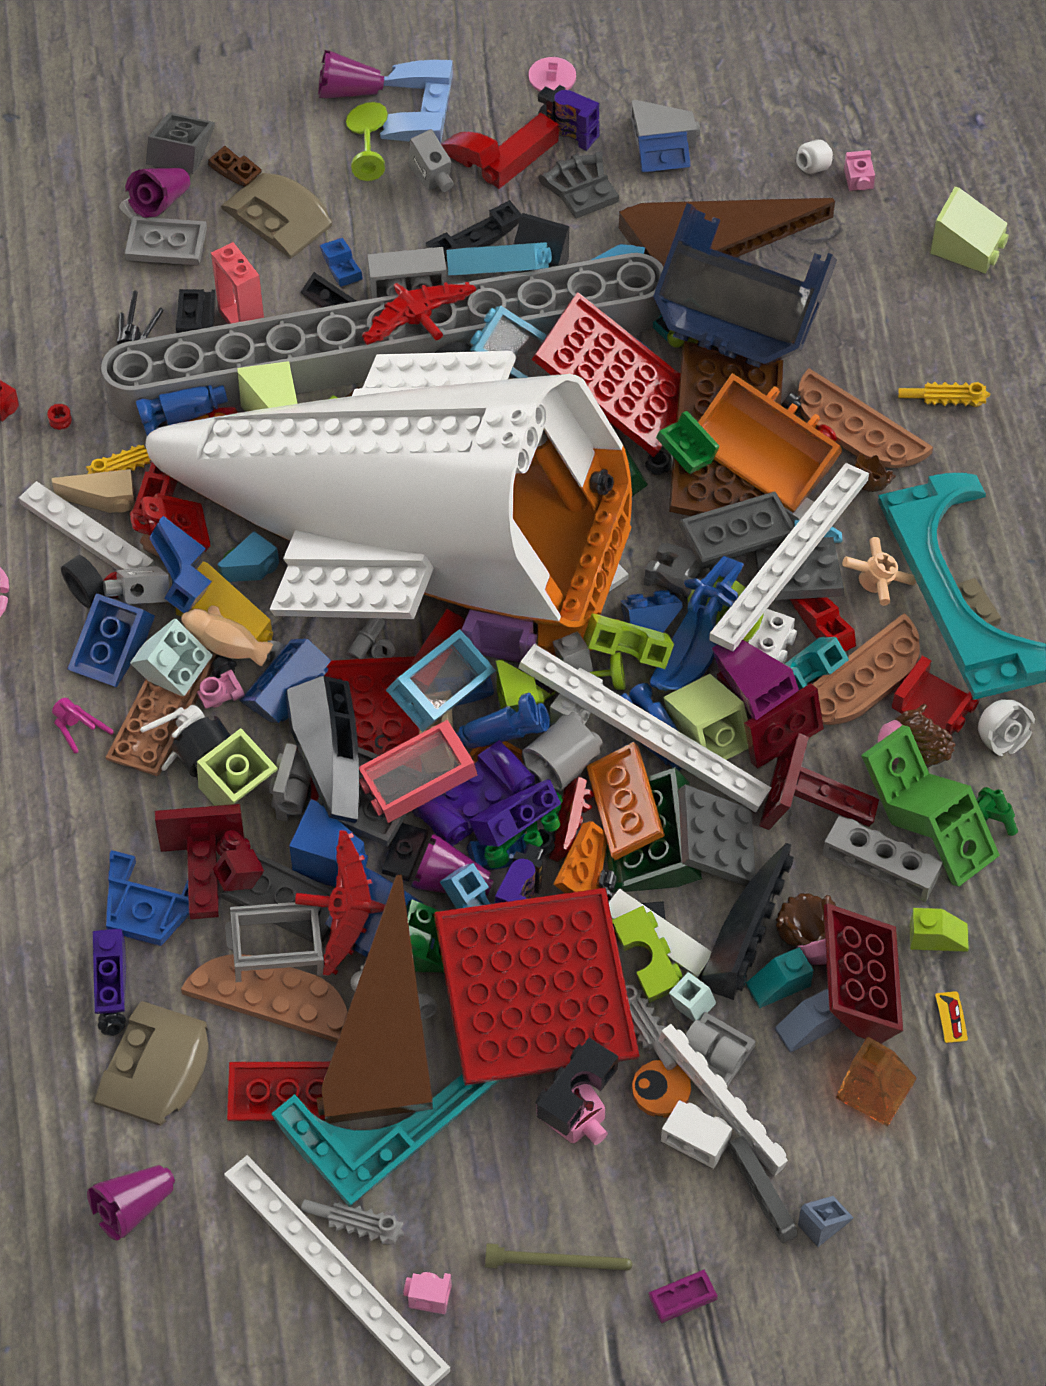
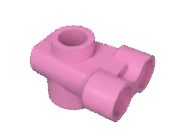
(216, 691)

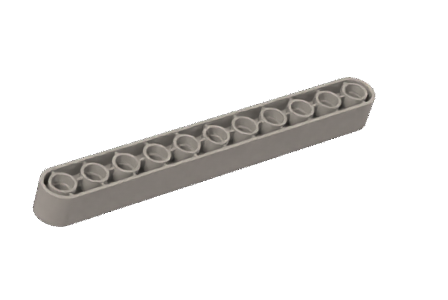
(328, 344)

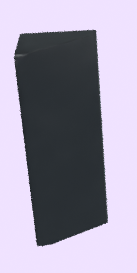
(324, 292)

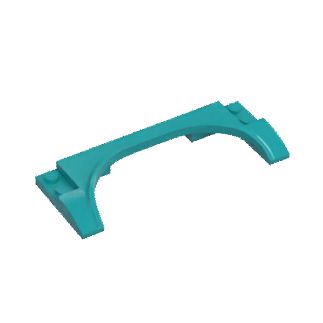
(985, 655)
(363, 1158)

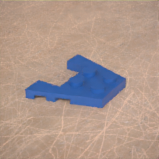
(142, 910)

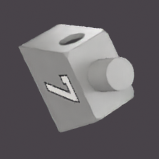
(430, 161)
(149, 586)

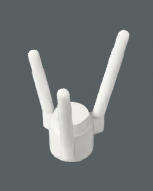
(184, 719)

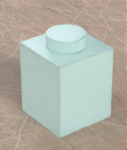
(692, 997)

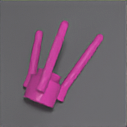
(69, 714)

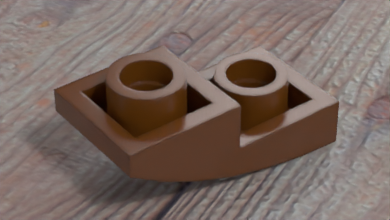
(234, 168)

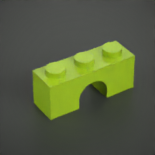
(614, 635)
(638, 930)

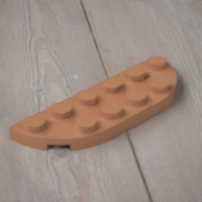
(858, 425)
(869, 673)
(274, 995)

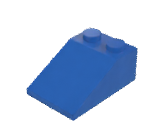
(110, 640)

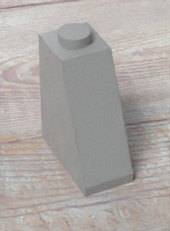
(660, 119)

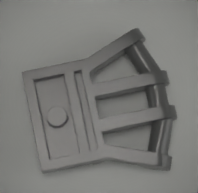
(582, 197)

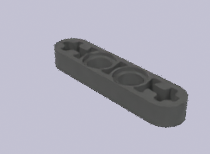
(762, 1189)

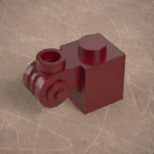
(238, 863)

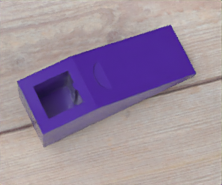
(514, 814)
(109, 971)

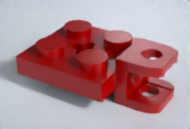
(181, 512)

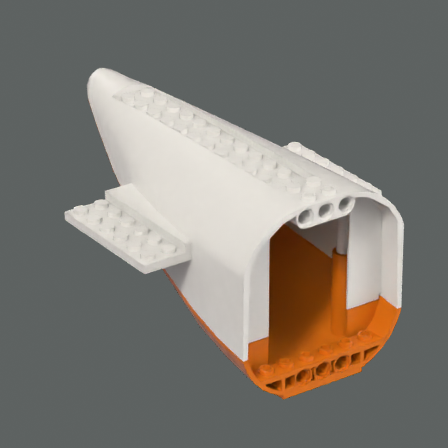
(424, 487)

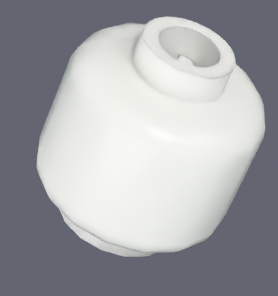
(814, 156)

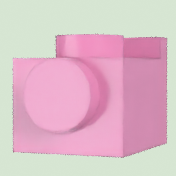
(859, 170)
(428, 1292)

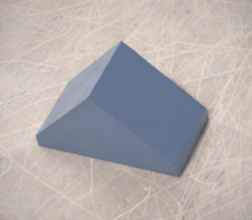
(823, 1219)

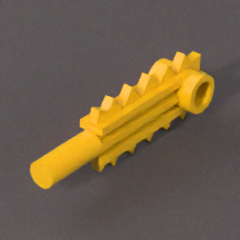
(965, 394)
(125, 460)

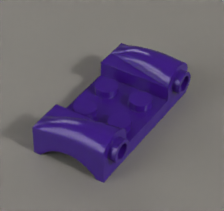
(497, 778)

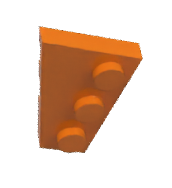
(583, 861)

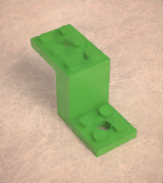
(930, 805)

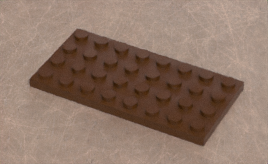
(701, 379)

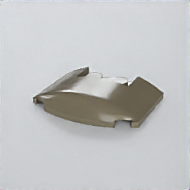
(280, 212)
(155, 1064)

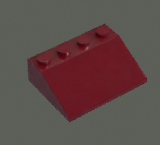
(863, 974)

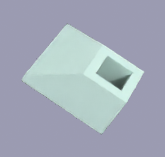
(172, 658)

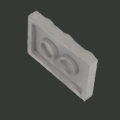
(165, 240)

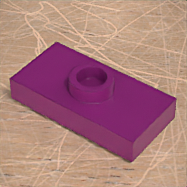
(682, 1296)

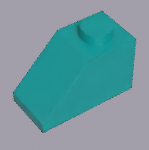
(781, 978)

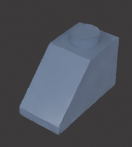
(807, 1022)

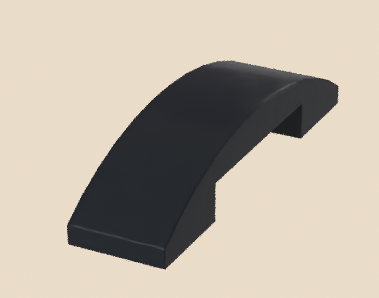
(485, 233)

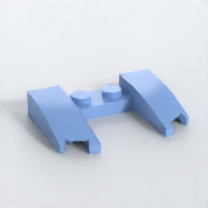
(436, 79)

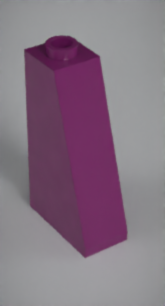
(755, 677)

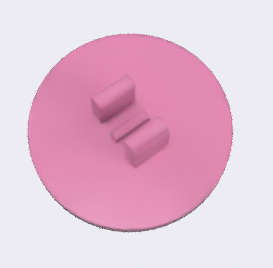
(551, 73)

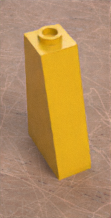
(232, 605)

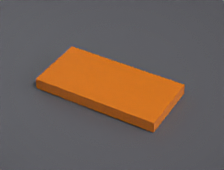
(625, 801)

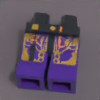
(573, 112)
(523, 876)

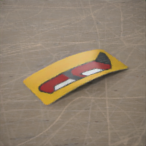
(951, 1017)

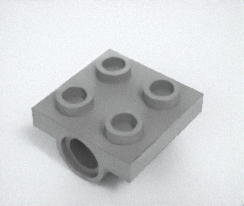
(291, 783)
(720, 1045)

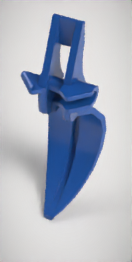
(692, 643)

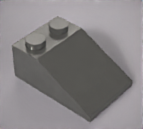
(179, 142)

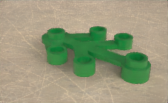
(498, 856)

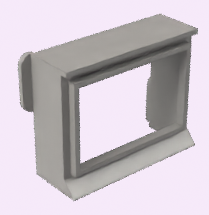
(273, 914)

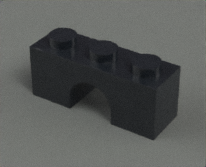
(588, 1065)

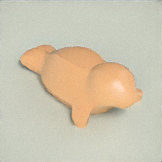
(225, 636)

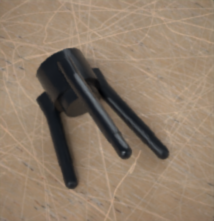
(130, 331)

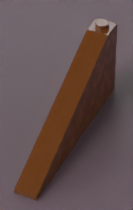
(742, 228)
(381, 1048)

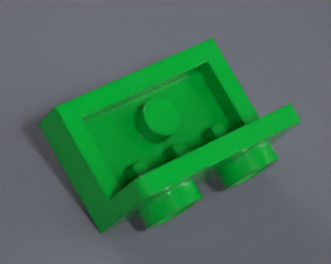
(688, 443)

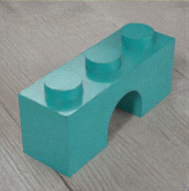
(817, 659)

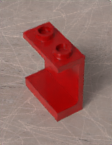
(945, 702)

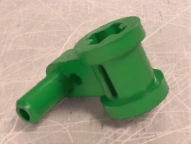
(995, 806)

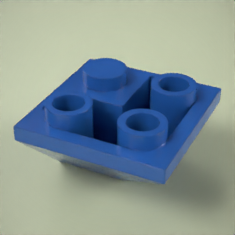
(652, 611)

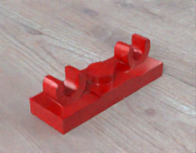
(570, 816)

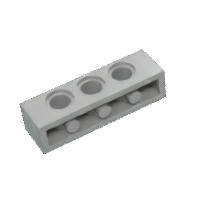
(889, 871)

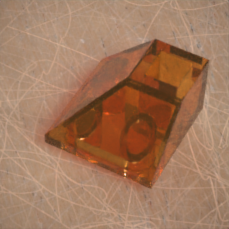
(876, 1082)

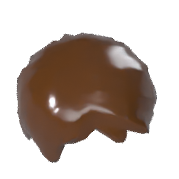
(878, 476)

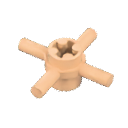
(878, 571)

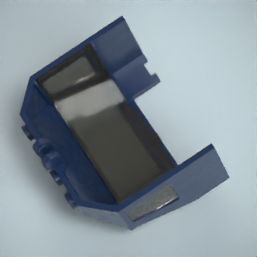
(735, 301)

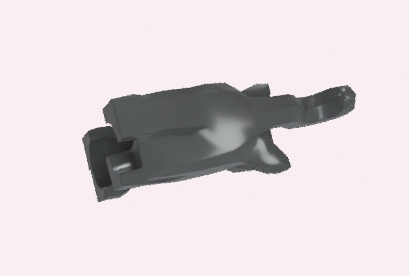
(672, 577)

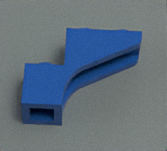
(180, 556)

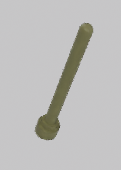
(498, 1256)

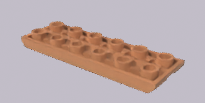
(150, 749)

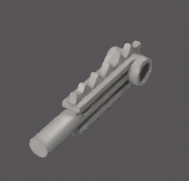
(647, 1025)
(356, 1220)

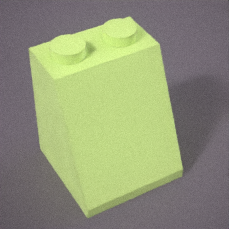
(968, 233)
(266, 386)
(709, 716)
(233, 769)

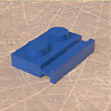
(664, 152)

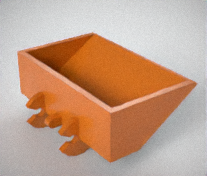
(768, 442)

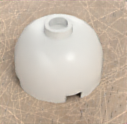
(1005, 726)

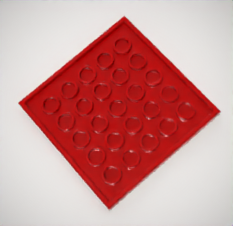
(534, 984)

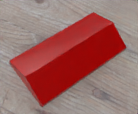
(262, 1087)

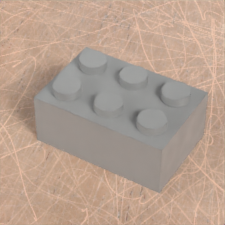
(407, 269)

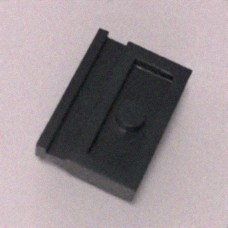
(195, 309)

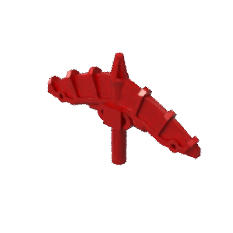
(415, 308)
(348, 903)

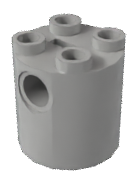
(562, 751)

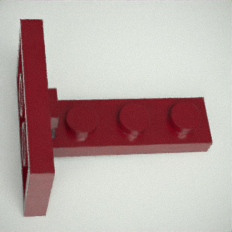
(779, 726)
(794, 780)
(199, 832)

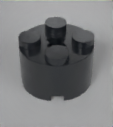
(198, 741)

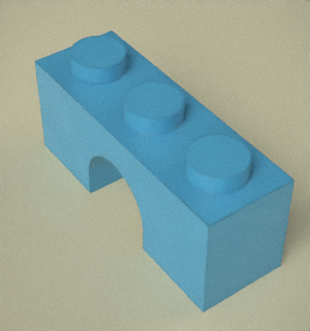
(466, 887)

